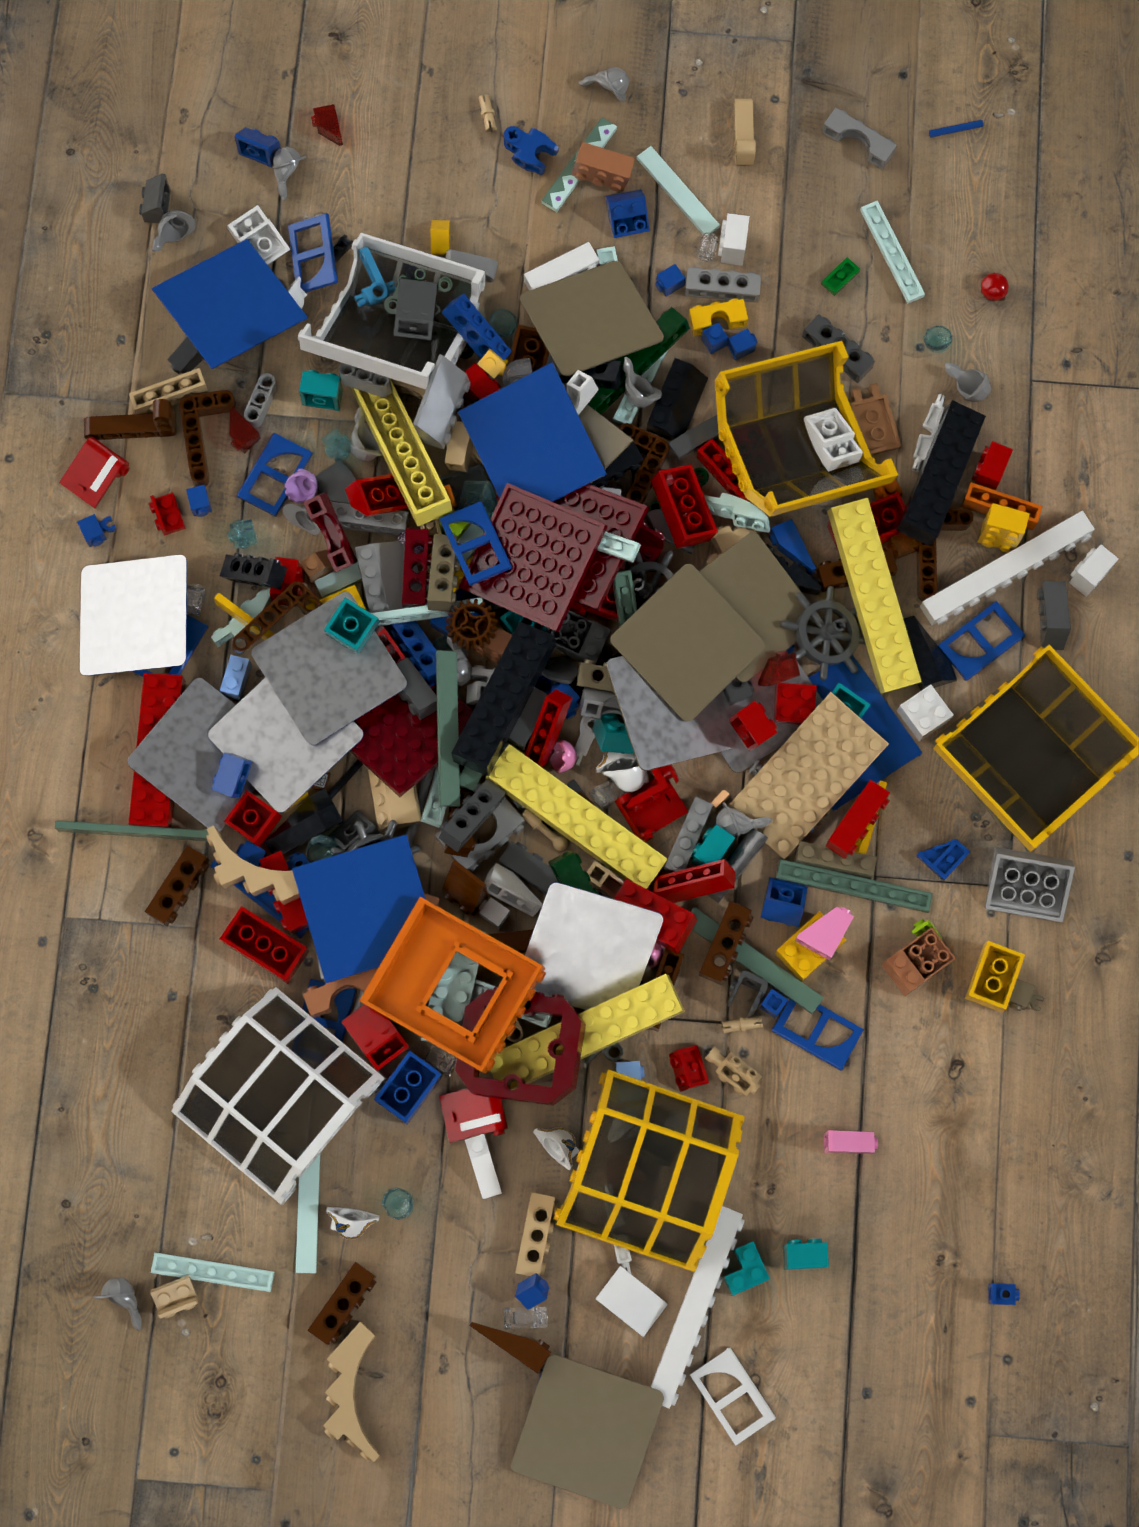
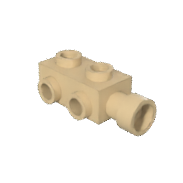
(735, 1071)

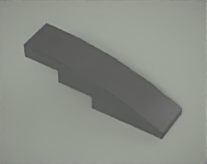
(695, 438)

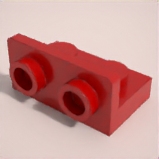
(167, 513)
(688, 1068)

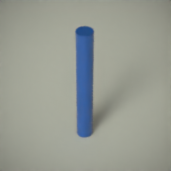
(956, 128)

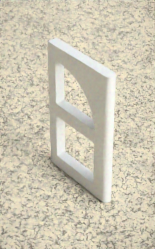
(729, 1363)

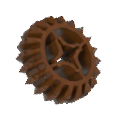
(465, 628)

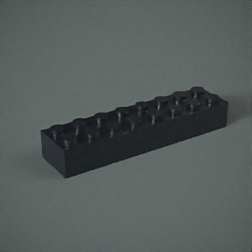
(941, 473)
(503, 699)

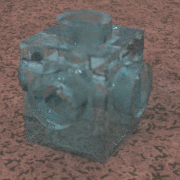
(336, 445)
(242, 534)

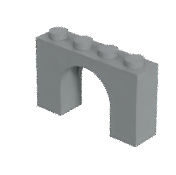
(508, 823)

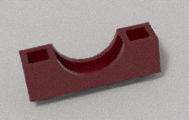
(338, 547)

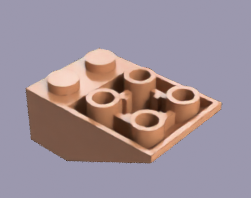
(918, 961)

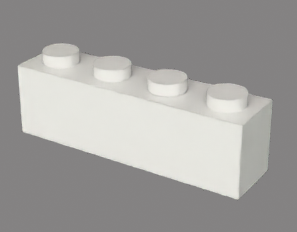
(566, 265)

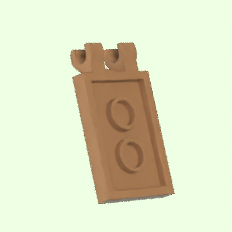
(875, 420)

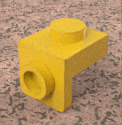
(493, 363)

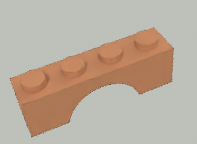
(321, 999)

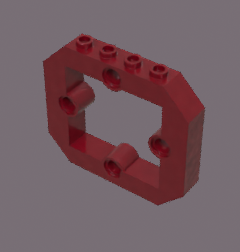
(566, 1064)

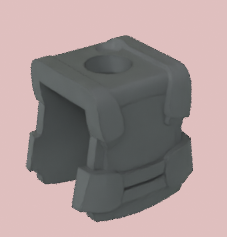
(752, 981)

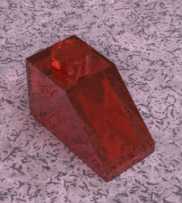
(327, 123)
(241, 432)
(779, 669)

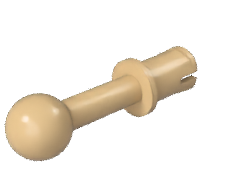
(560, 843)

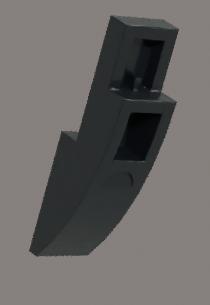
(799, 576)

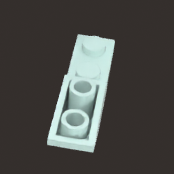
(741, 511)
(252, 608)

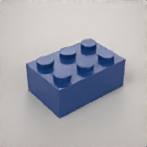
(408, 1087)

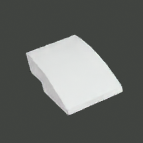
(260, 233)
(832, 439)
(631, 1301)

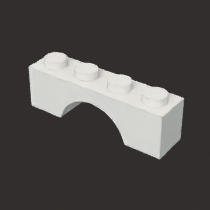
(581, 390)

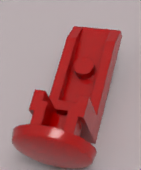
(653, 794)

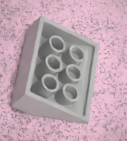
(441, 403)
(382, 574)
(1029, 884)

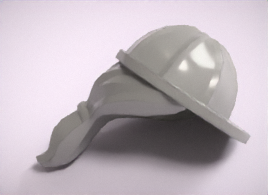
(611, 79)
(284, 164)
(173, 228)
(970, 383)
(638, 389)
(362, 440)
(464, 667)
(737, 823)
(122, 1293)

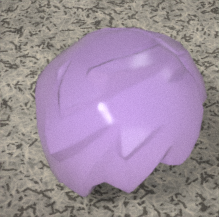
(301, 486)

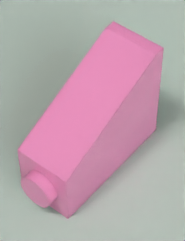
(826, 933)
(849, 1142)

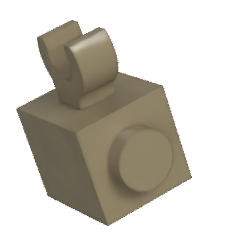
(1023, 996)

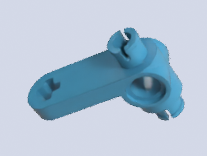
(367, 296)

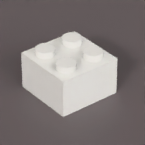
(733, 239)
(1092, 569)
(925, 712)

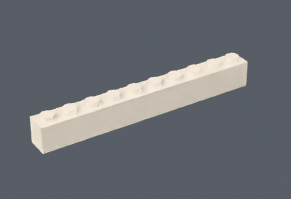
(1006, 568)
(694, 1306)

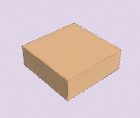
(717, 802)

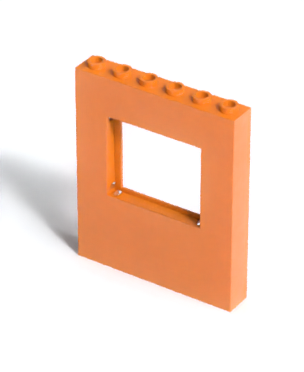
(419, 962)

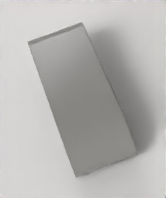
(478, 262)
(371, 384)
(260, 391)

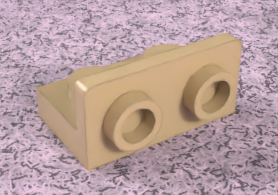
(175, 1297)

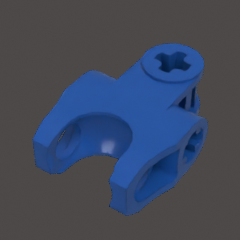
(527, 146)

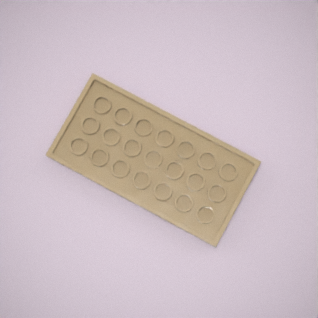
(809, 773)

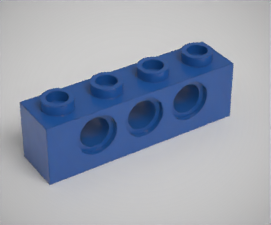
(474, 328)
(417, 648)

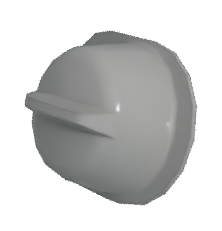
(299, 517)

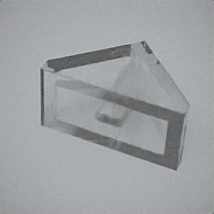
(441, 1060)

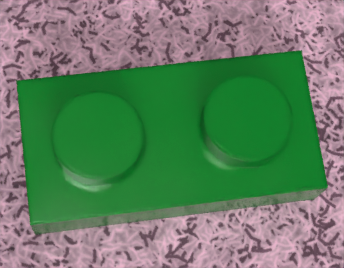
(840, 276)

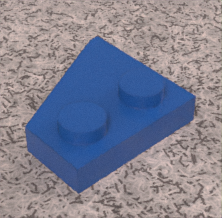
(944, 857)

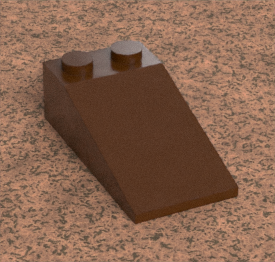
(464, 889)
(526, 1350)

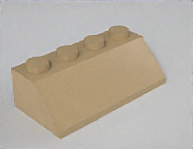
(389, 806)

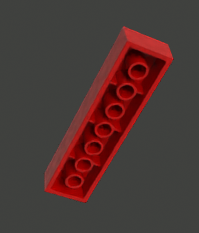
(148, 804)

